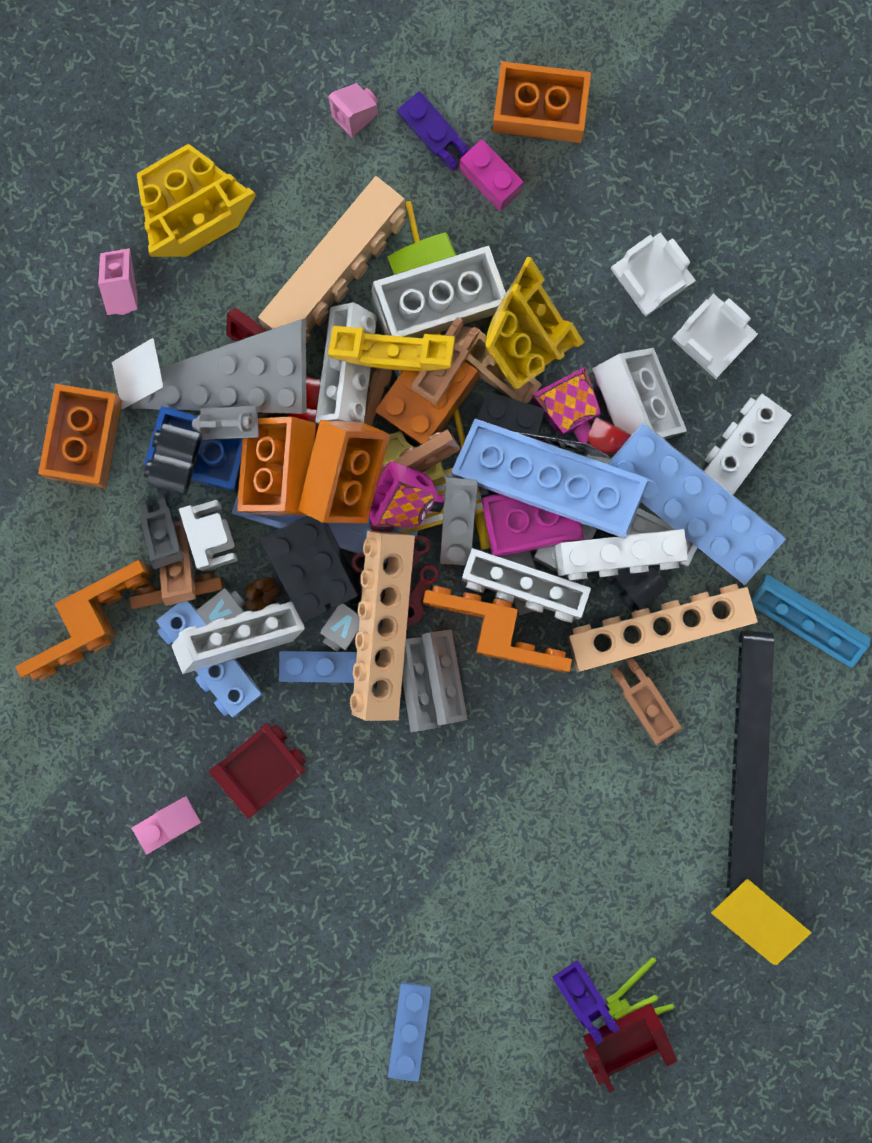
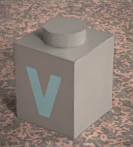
(222, 605)
(341, 628)

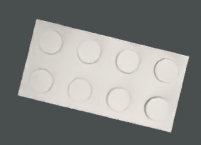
(438, 293)

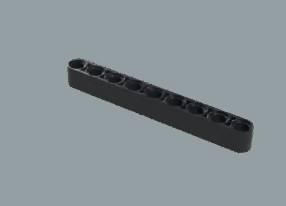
(751, 759)

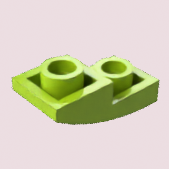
(422, 253)

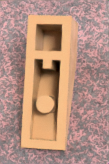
(490, 371)

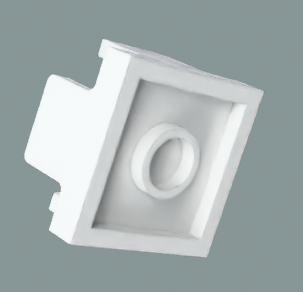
(653, 272)
(715, 334)
(207, 535)

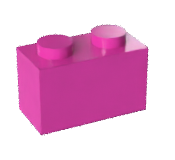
(491, 175)

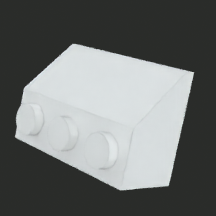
(639, 393)

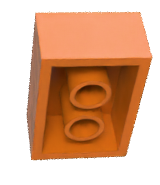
(541, 102)
(416, 415)
(80, 436)
(275, 467)
(343, 472)

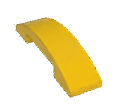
(391, 352)

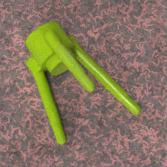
(621, 1008)

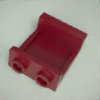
(259, 769)
(637, 1039)

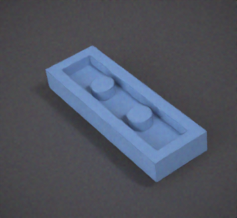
(316, 666)
(409, 1031)

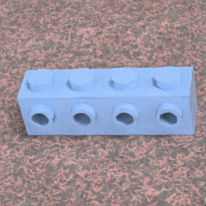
(226, 680)

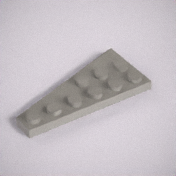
(255, 371)

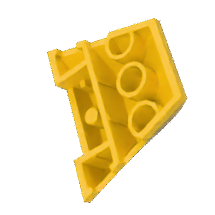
(189, 203)
(528, 329)

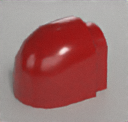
(607, 437)

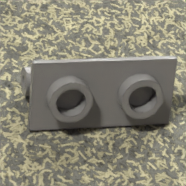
(227, 423)

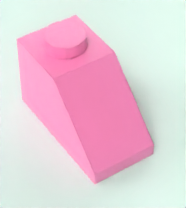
(353, 108)
(117, 282)

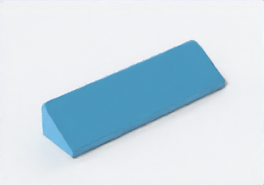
(810, 621)

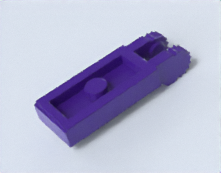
(432, 128)
(584, 999)

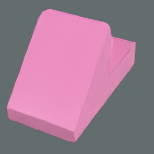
(166, 825)

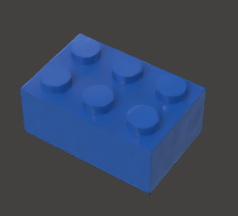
(217, 459)

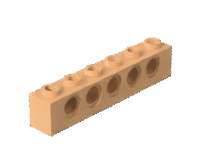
(739, 614)
(390, 640)

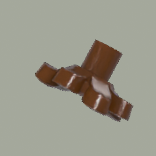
(261, 594)

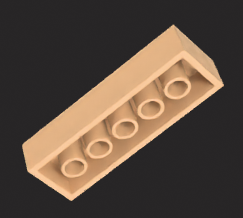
(338, 259)

